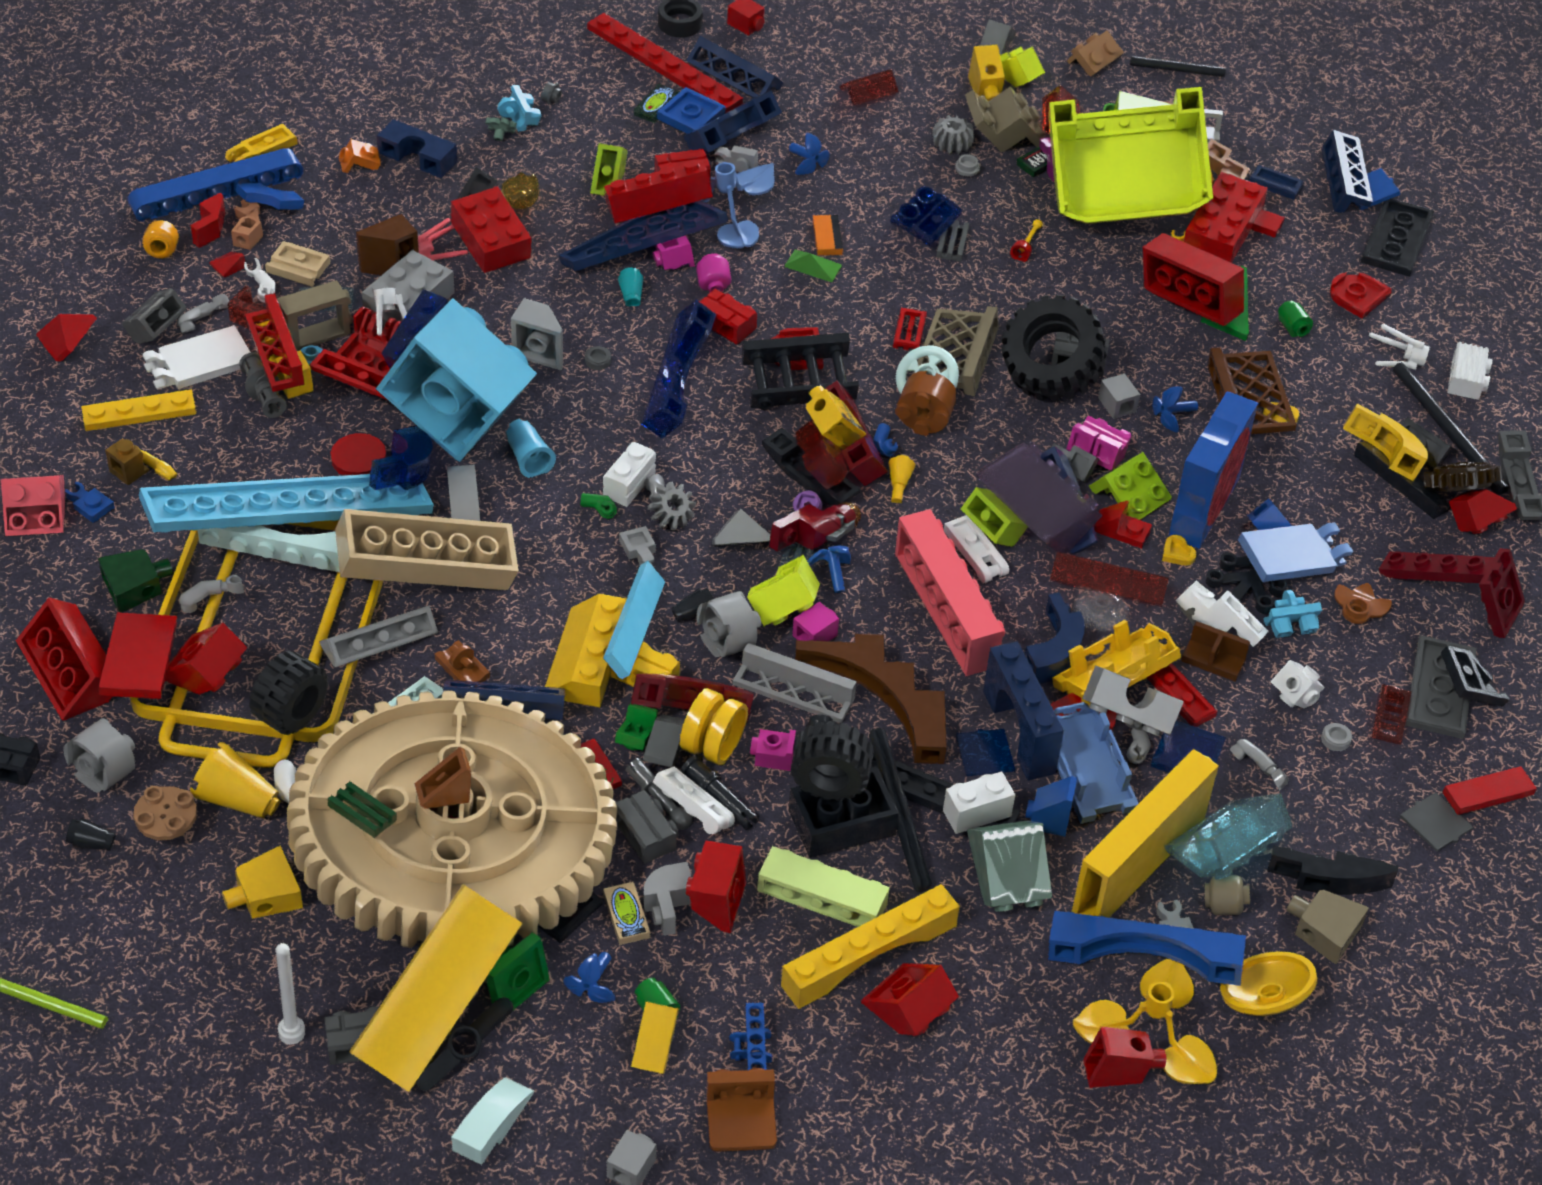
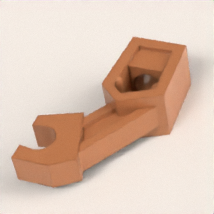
(249, 228)

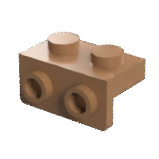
(1096, 53)

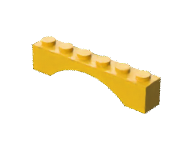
(829, 964)

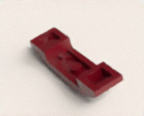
(681, 691)

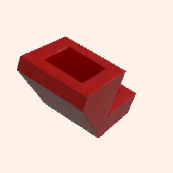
(211, 221)

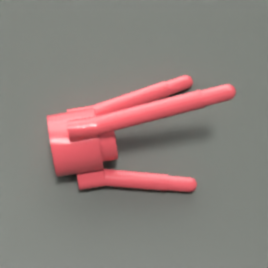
(426, 246)

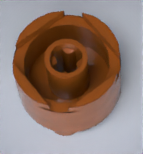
(926, 402)

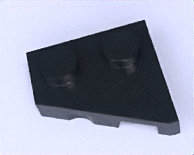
(1470, 678)

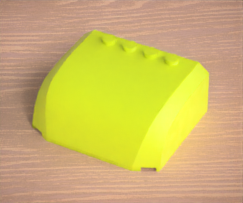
(1131, 160)

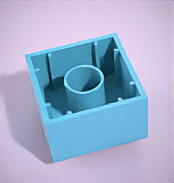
(456, 379)

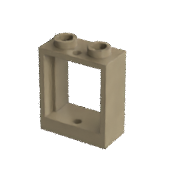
(314, 300)

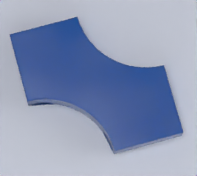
(262, 194)

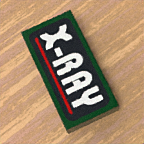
(1033, 162)

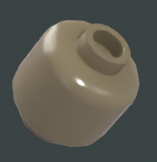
(1227, 895)

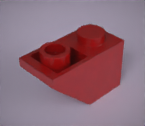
(1478, 509)

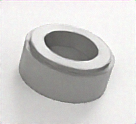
(1336, 737)

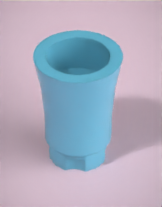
(530, 450)

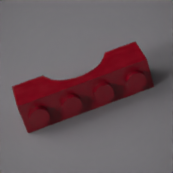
(862, 455)

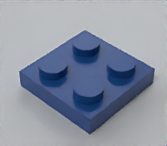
(689, 111)

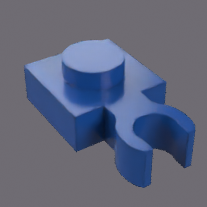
(90, 504)

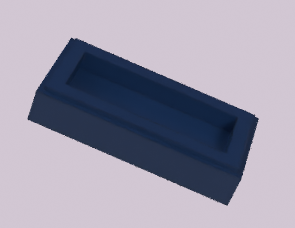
(1277, 182)

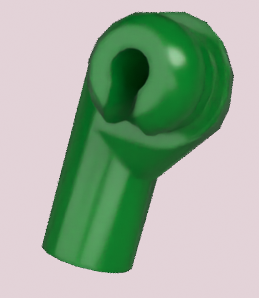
(602, 504)

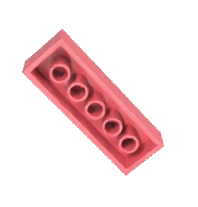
(948, 590)

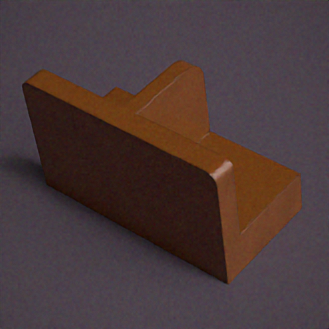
(1216, 651)

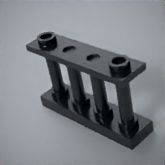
(794, 349)

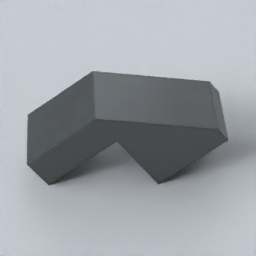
(664, 741)

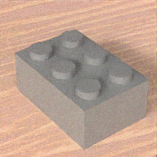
(409, 278)

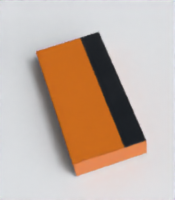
(827, 235)

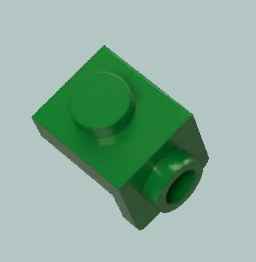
(637, 727)

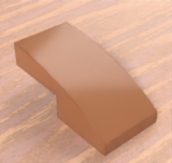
(1221, 162)

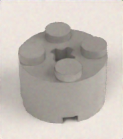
(728, 624)
(100, 755)

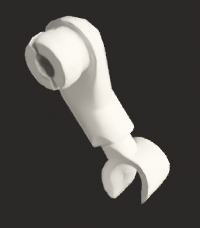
(266, 283)

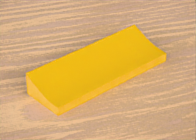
(435, 988)

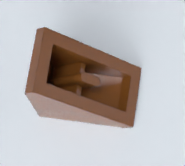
(446, 782)

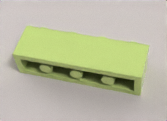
(821, 887)

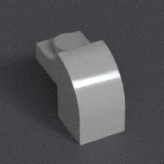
(664, 891)

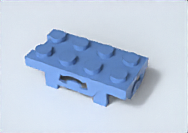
(1090, 757)

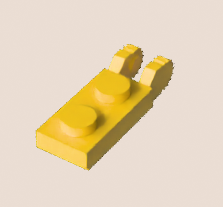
(265, 142)

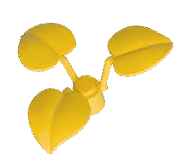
(1163, 987)

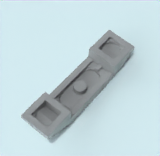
(463, 492)

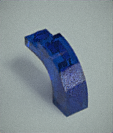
(409, 460)

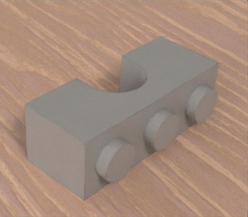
(1108, 692)

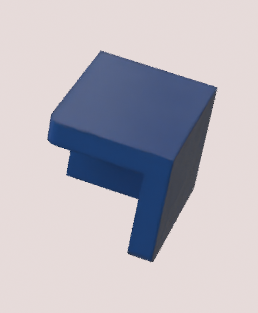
(1268, 516)

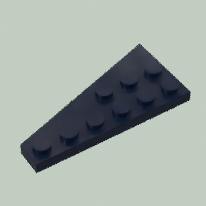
(643, 233)

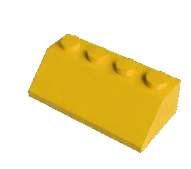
(581, 650)

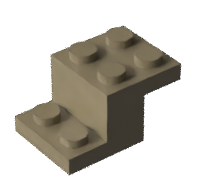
(1005, 118)

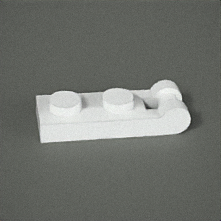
(976, 548)
(694, 800)

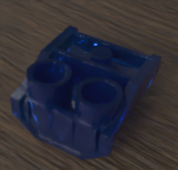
(927, 215)

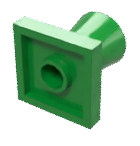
(519, 971)

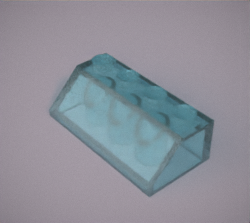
(1232, 835)

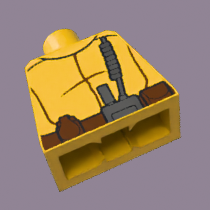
(828, 412)

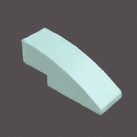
(490, 1120)

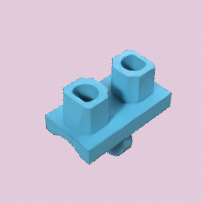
(519, 108)
(1293, 610)

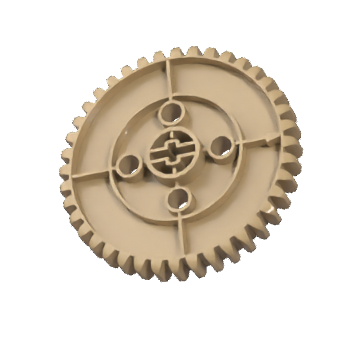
(525, 841)

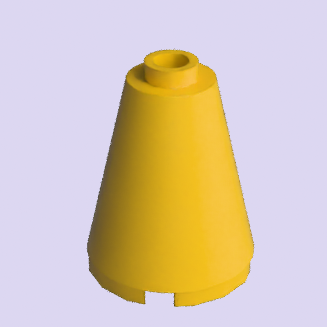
(234, 784)

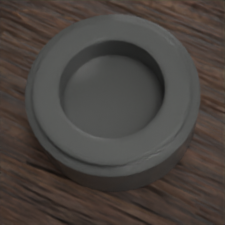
(598, 358)

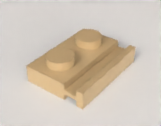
(297, 263)

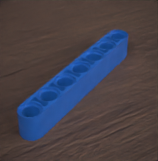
(197, 187)

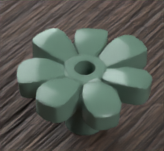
(500, 127)

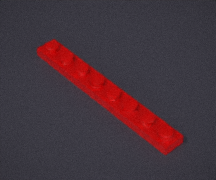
(662, 61)

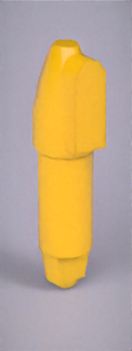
(160, 467)

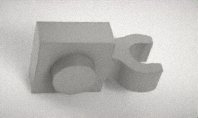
(638, 544)

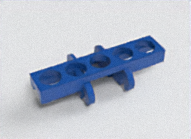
(763, 1033)

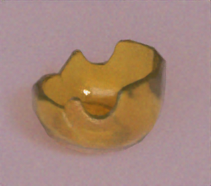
(521, 190)

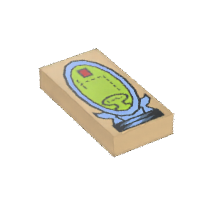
(626, 913)

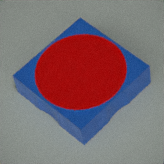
(1213, 468)

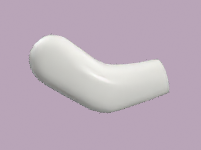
(284, 778)

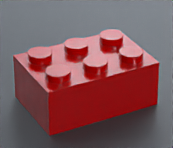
(490, 229)

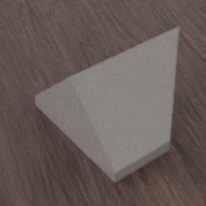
(740, 530)

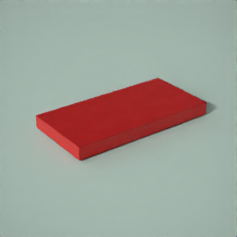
(138, 655)

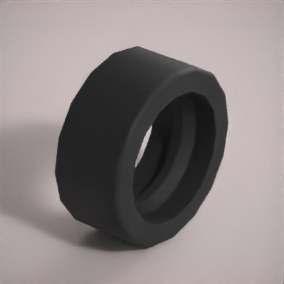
(680, 27)

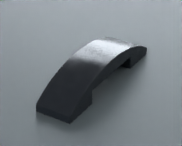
(788, 456)

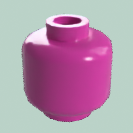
(713, 272)

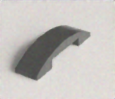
(1518, 474)

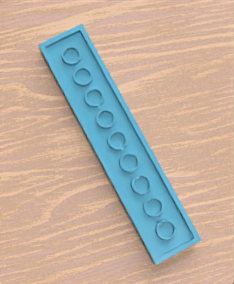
(274, 502)

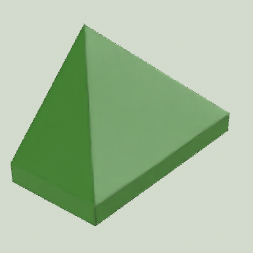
(813, 265)

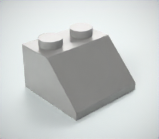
(537, 334)

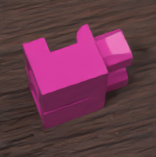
(1101, 441)

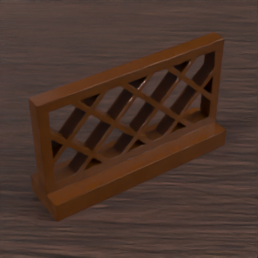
(1223, 380)

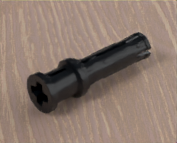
(711, 783)

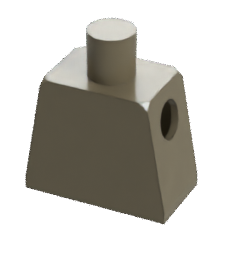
(1328, 922)

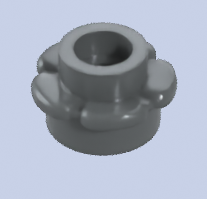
(551, 93)

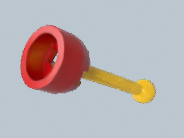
(1023, 245)

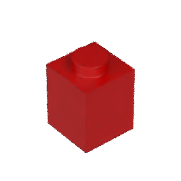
(746, 16)

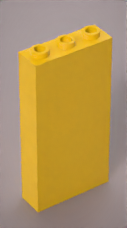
(1139, 840)

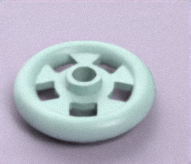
(935, 355)

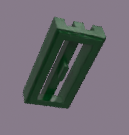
(366, 807)

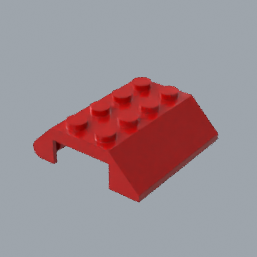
(360, 357)

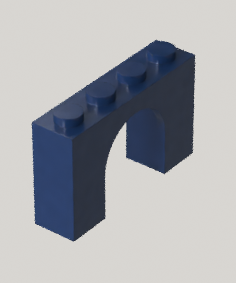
(1013, 685)

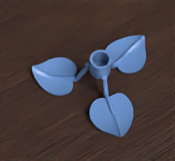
(754, 182)

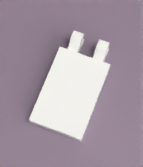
(196, 358)

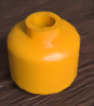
(160, 239)

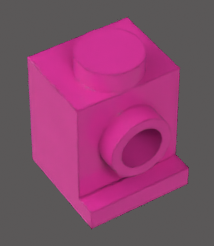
(674, 253)
(773, 749)

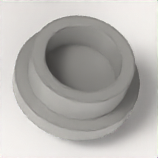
(967, 165)

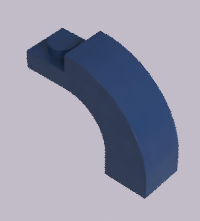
(1052, 656)

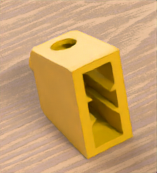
(990, 82)
(265, 886)

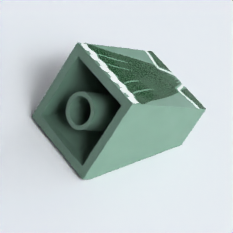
(1011, 864)

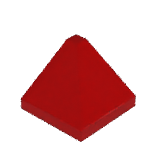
(228, 263)

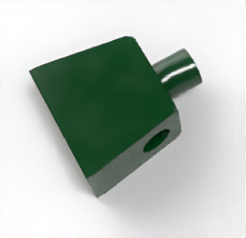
(133, 577)

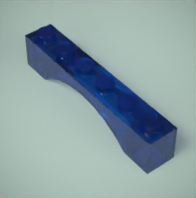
(667, 403)

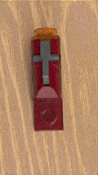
(814, 527)

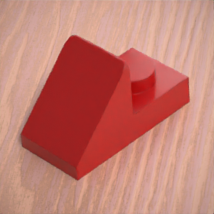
(1122, 527)

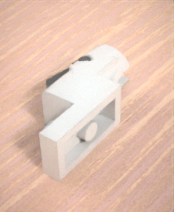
(1224, 613)

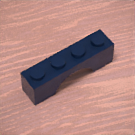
(733, 123)

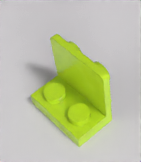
(1137, 483)

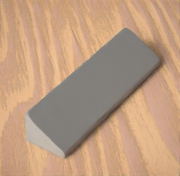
(379, 636)

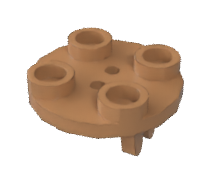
(151, 809)

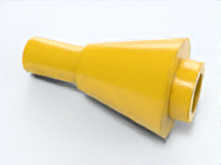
(900, 470)

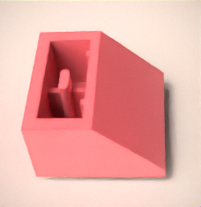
(33, 505)

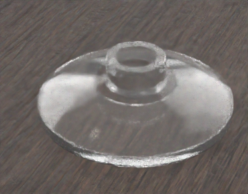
(1100, 617)

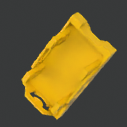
(1128, 655)

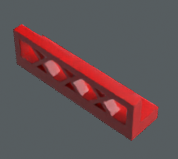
(277, 330)

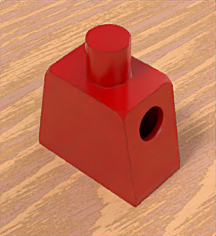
(1121, 1057)

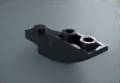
(1342, 876)

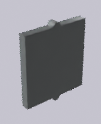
(1436, 822)

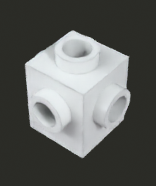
(1298, 685)

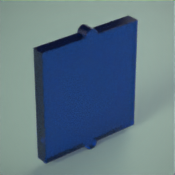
(985, 752)

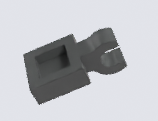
(1080, 461)

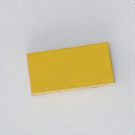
(655, 1037)

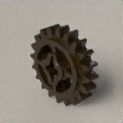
(1462, 476)

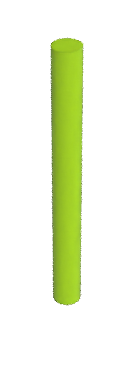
(53, 1004)

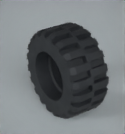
(1045, 318)

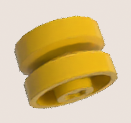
(713, 726)

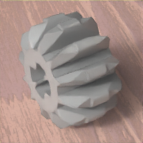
(953, 134)
(664, 512)

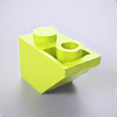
(1021, 66)

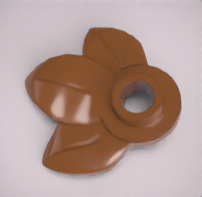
(1360, 603)

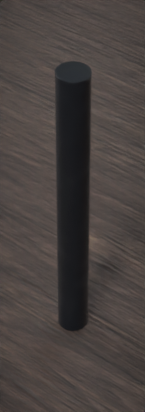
(1177, 66)

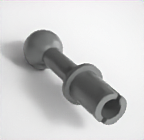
(644, 779)

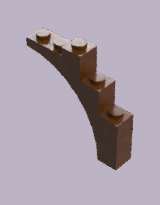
(893, 682)

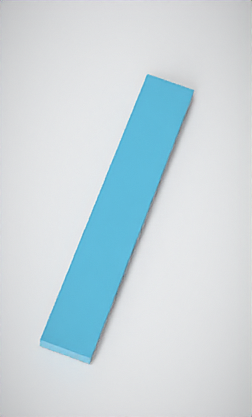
(634, 620)

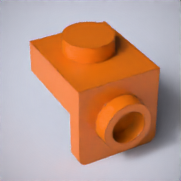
(360, 154)

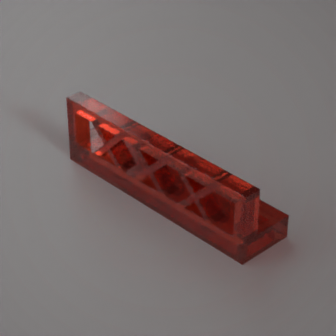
(1109, 579)

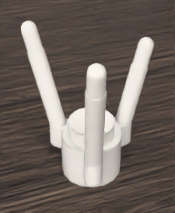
(385, 302)
(1415, 350)

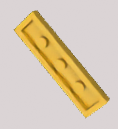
(138, 410)

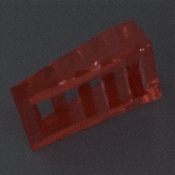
(1396, 696)

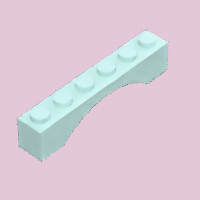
(308, 550)

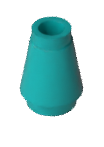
(631, 286)

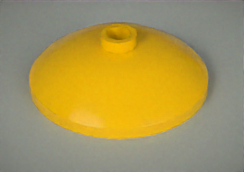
(1271, 984)

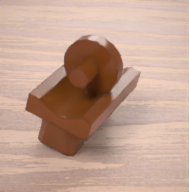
(461, 663)

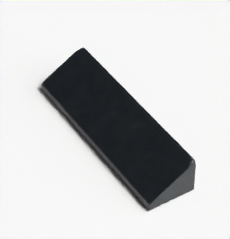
(1415, 491)

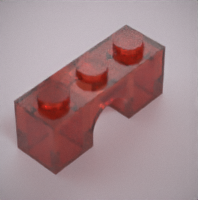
(822, 456)

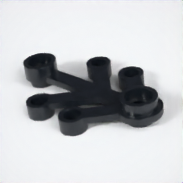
(1245, 580)

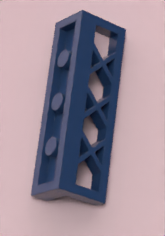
(739, 65)
(1340, 168)
(546, 699)

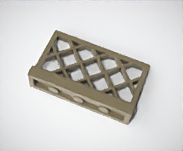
(975, 351)

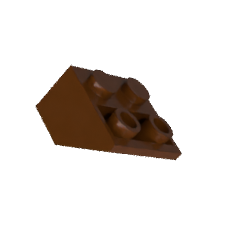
(385, 244)

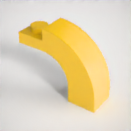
(1398, 444)

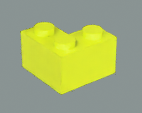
(789, 590)

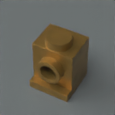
(126, 461)

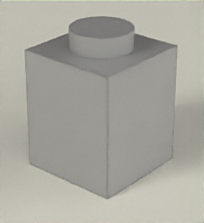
(1119, 396)
(631, 1159)

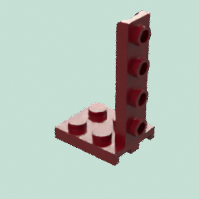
(1495, 575)

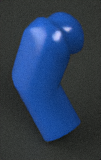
(882, 442)

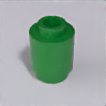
(1295, 319)
(655, 992)

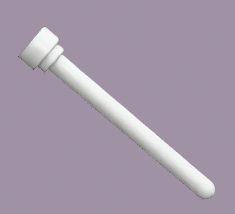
(291, 1028)

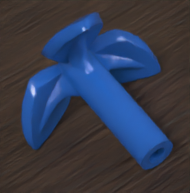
(811, 153)
(1171, 405)
(834, 557)
(590, 973)

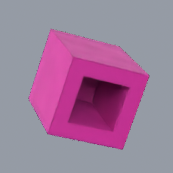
(816, 624)

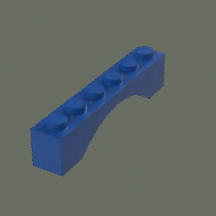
(1083, 937)

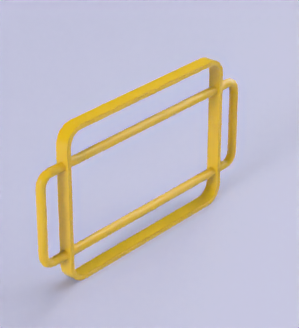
(174, 714)

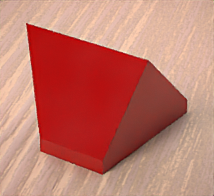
(64, 333)

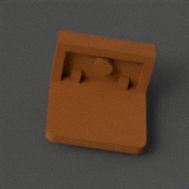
(741, 1109)

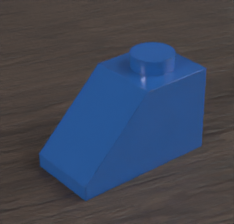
(1053, 806)

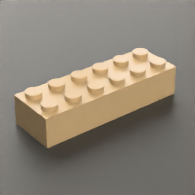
(425, 550)

